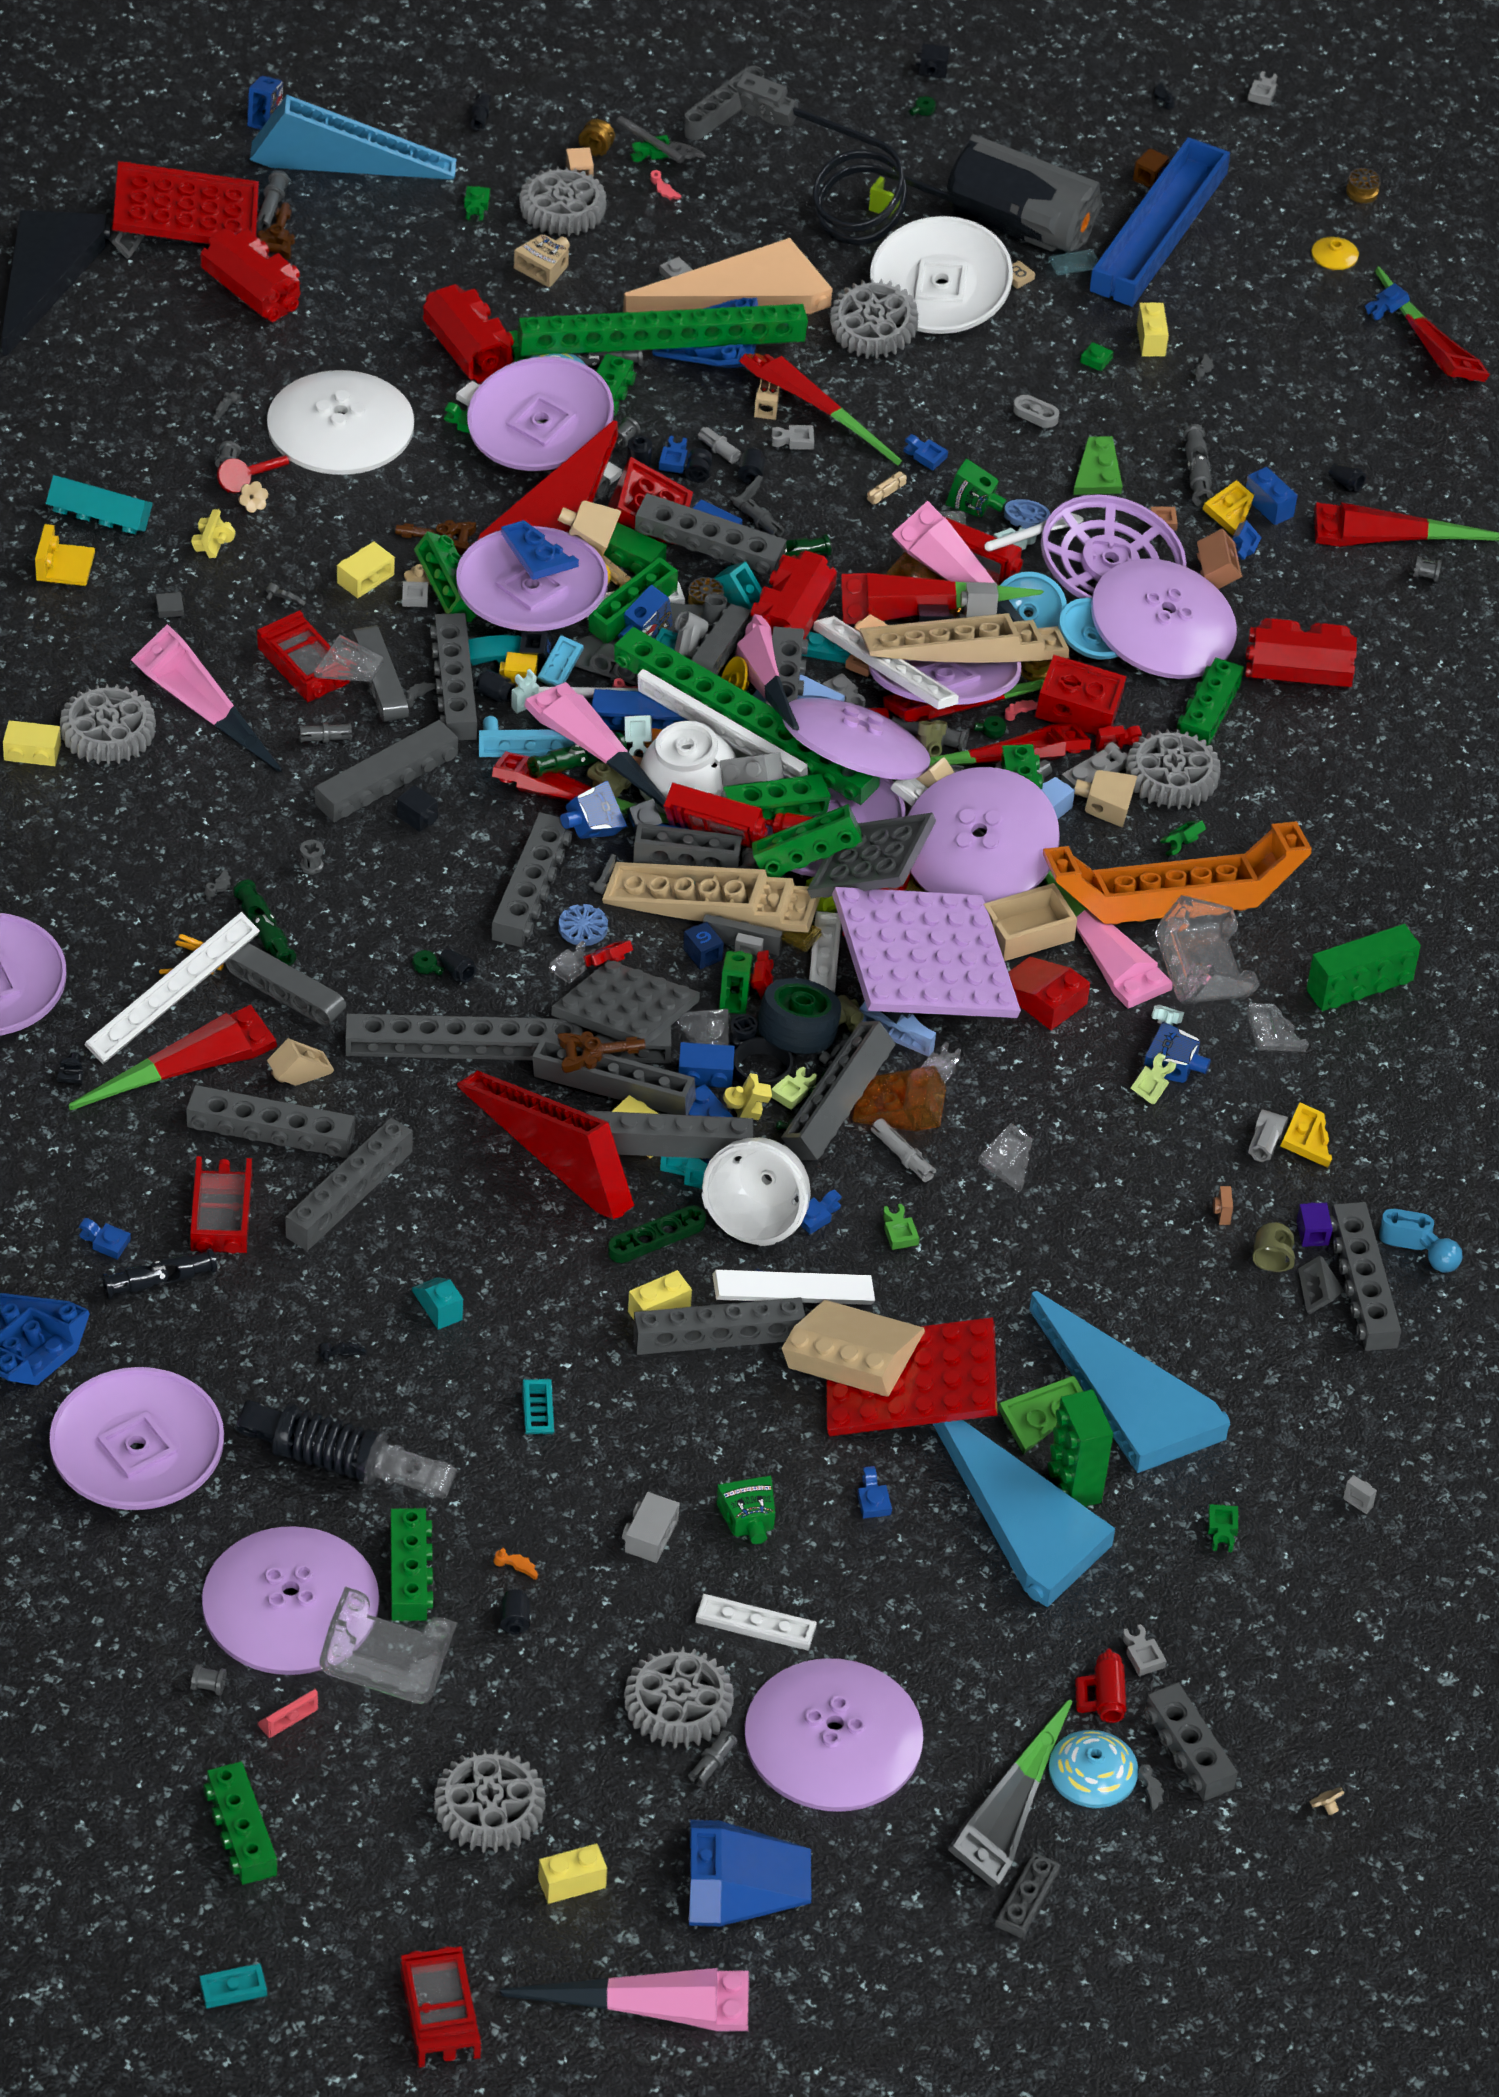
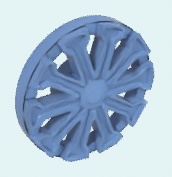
(1025, 513)
(583, 924)

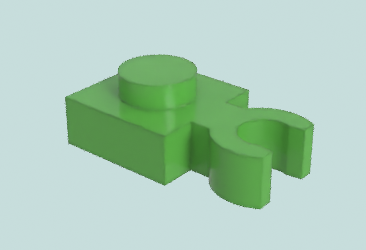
(900, 1231)

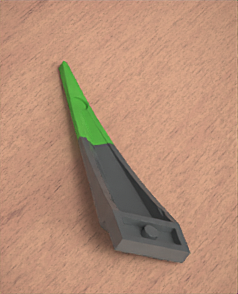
(994, 1829)

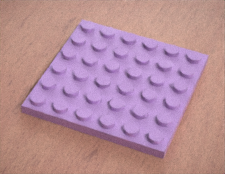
(925, 952)

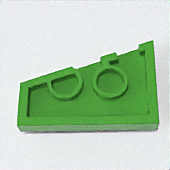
(1099, 468)
(1034, 1413)

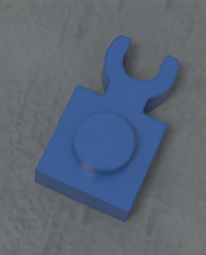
(1388, 299)
(674, 456)

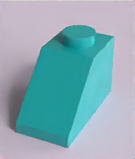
(740, 585)
(440, 1301)

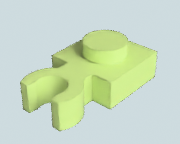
(1151, 1082)
(793, 1090)

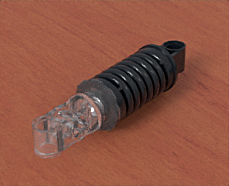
(343, 1448)

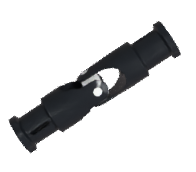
(144, 1276)

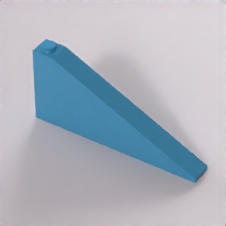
(321, 140)
(1146, 1407)
(1036, 1524)

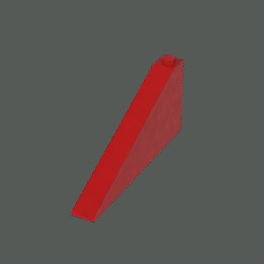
(565, 487)
(562, 1138)

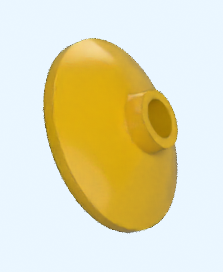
(1335, 253)
(737, 673)

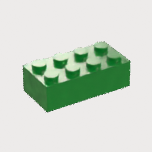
(1363, 967)
(1081, 1448)

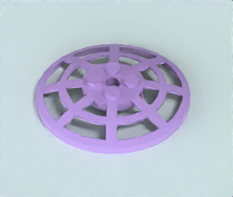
(1103, 546)

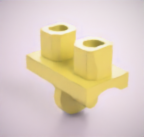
(213, 534)
(745, 1098)

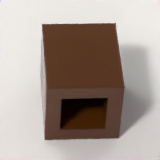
(1150, 167)

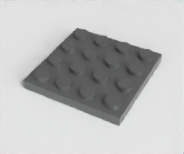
(877, 862)
(625, 1003)

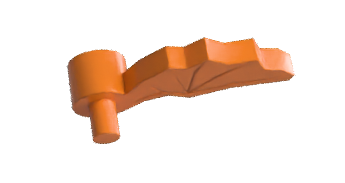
(517, 1561)

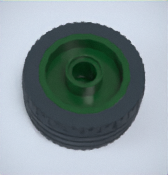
(799, 1015)

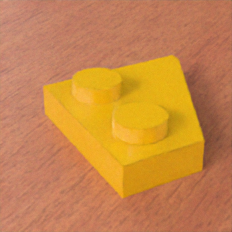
(1230, 506)
(1308, 1135)

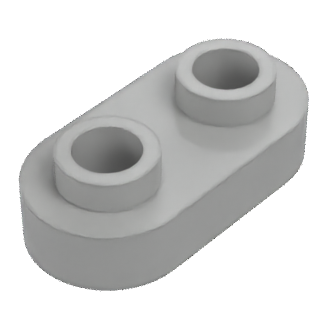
(1036, 411)

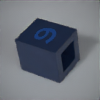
(703, 945)

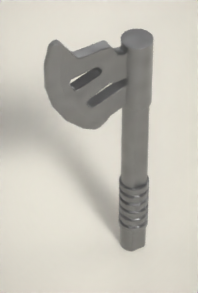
(670, 150)

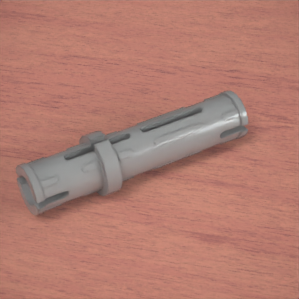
(910, 1157)

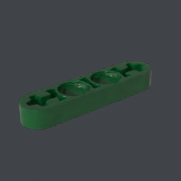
(659, 1237)

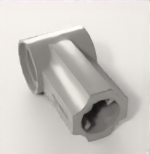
(690, 632)
(1268, 1130)

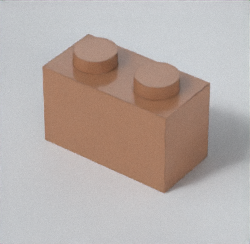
(1219, 559)

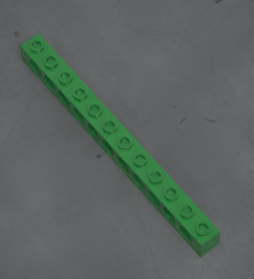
(662, 329)
(641, 651)

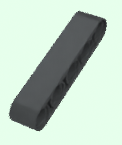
(716, 107)
(385, 684)
(286, 984)

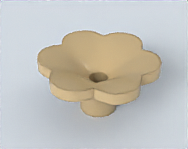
(253, 496)
(416, 574)
(1328, 1800)

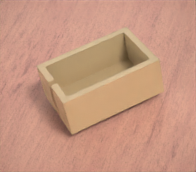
(1031, 921)

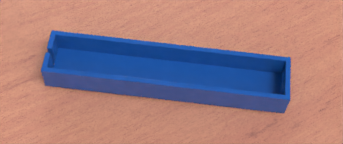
(1159, 221)

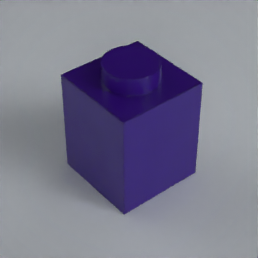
(1314, 1224)

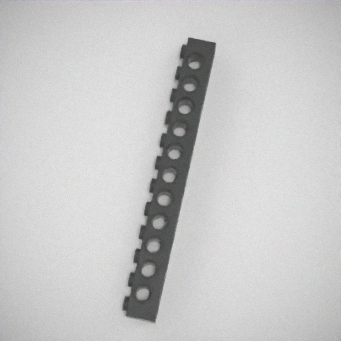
(472, 1037)

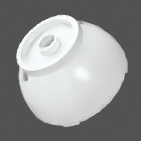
(685, 756)
(746, 1201)

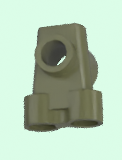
(931, 736)
(602, 772)
(850, 1013)

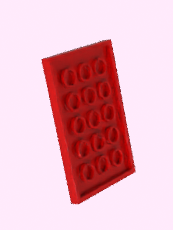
(181, 203)
(943, 1381)

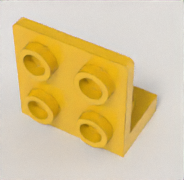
(62, 562)

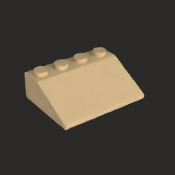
(851, 1347)

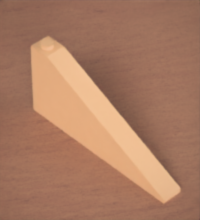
(771, 274)

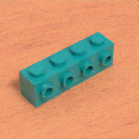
(98, 503)

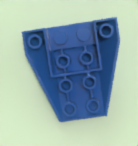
(719, 356)
(37, 1336)
(743, 1874)

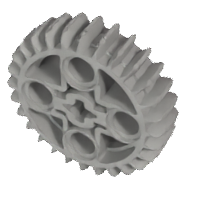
(563, 201)
(882, 310)
(93, 728)
(1173, 769)
(678, 1697)
(487, 1812)

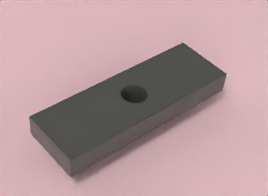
(729, 929)
(1028, 1895)

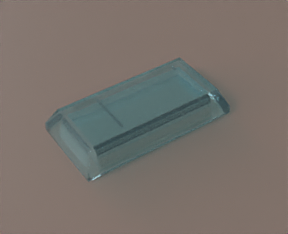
(1074, 262)

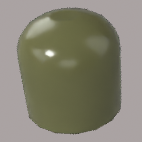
(1272, 1245)

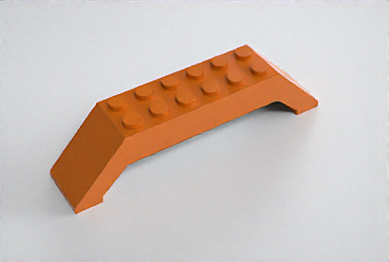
(1152, 889)

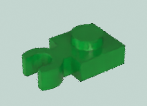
(476, 201)
(1223, 1525)

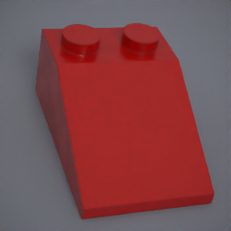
(1048, 990)

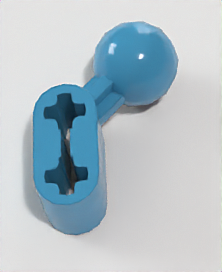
(1415, 1232)

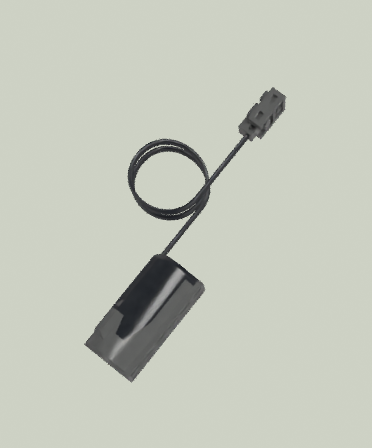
(985, 184)

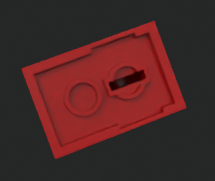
(1080, 695)

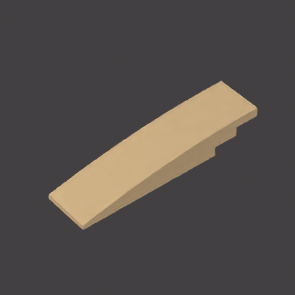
(966, 640)
(717, 891)

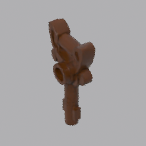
(276, 236)
(447, 528)
(592, 1049)

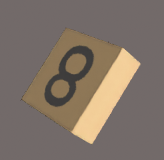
(1021, 274)

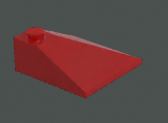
(634, 484)

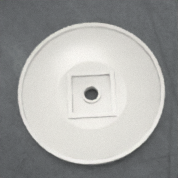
(952, 250)
(315, 436)

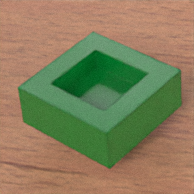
(1096, 356)

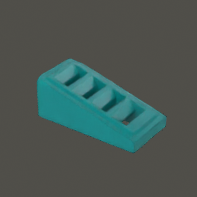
(538, 1386)

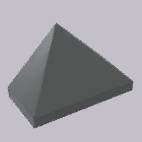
(126, 242)
(1318, 1284)

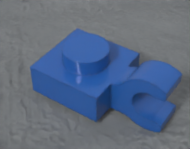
(926, 453)
(1245, 539)
(819, 1212)
(107, 1240)
(872, 1498)

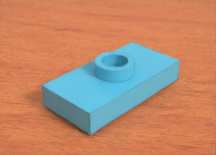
(560, 662)

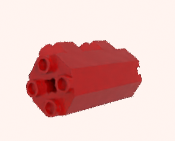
(243, 267)
(465, 331)
(797, 592)
(1289, 654)

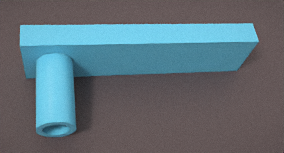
(524, 742)

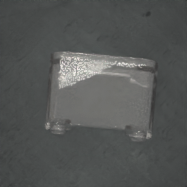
(1198, 953)
(383, 1652)

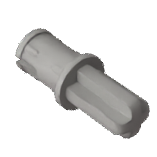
(719, 445)

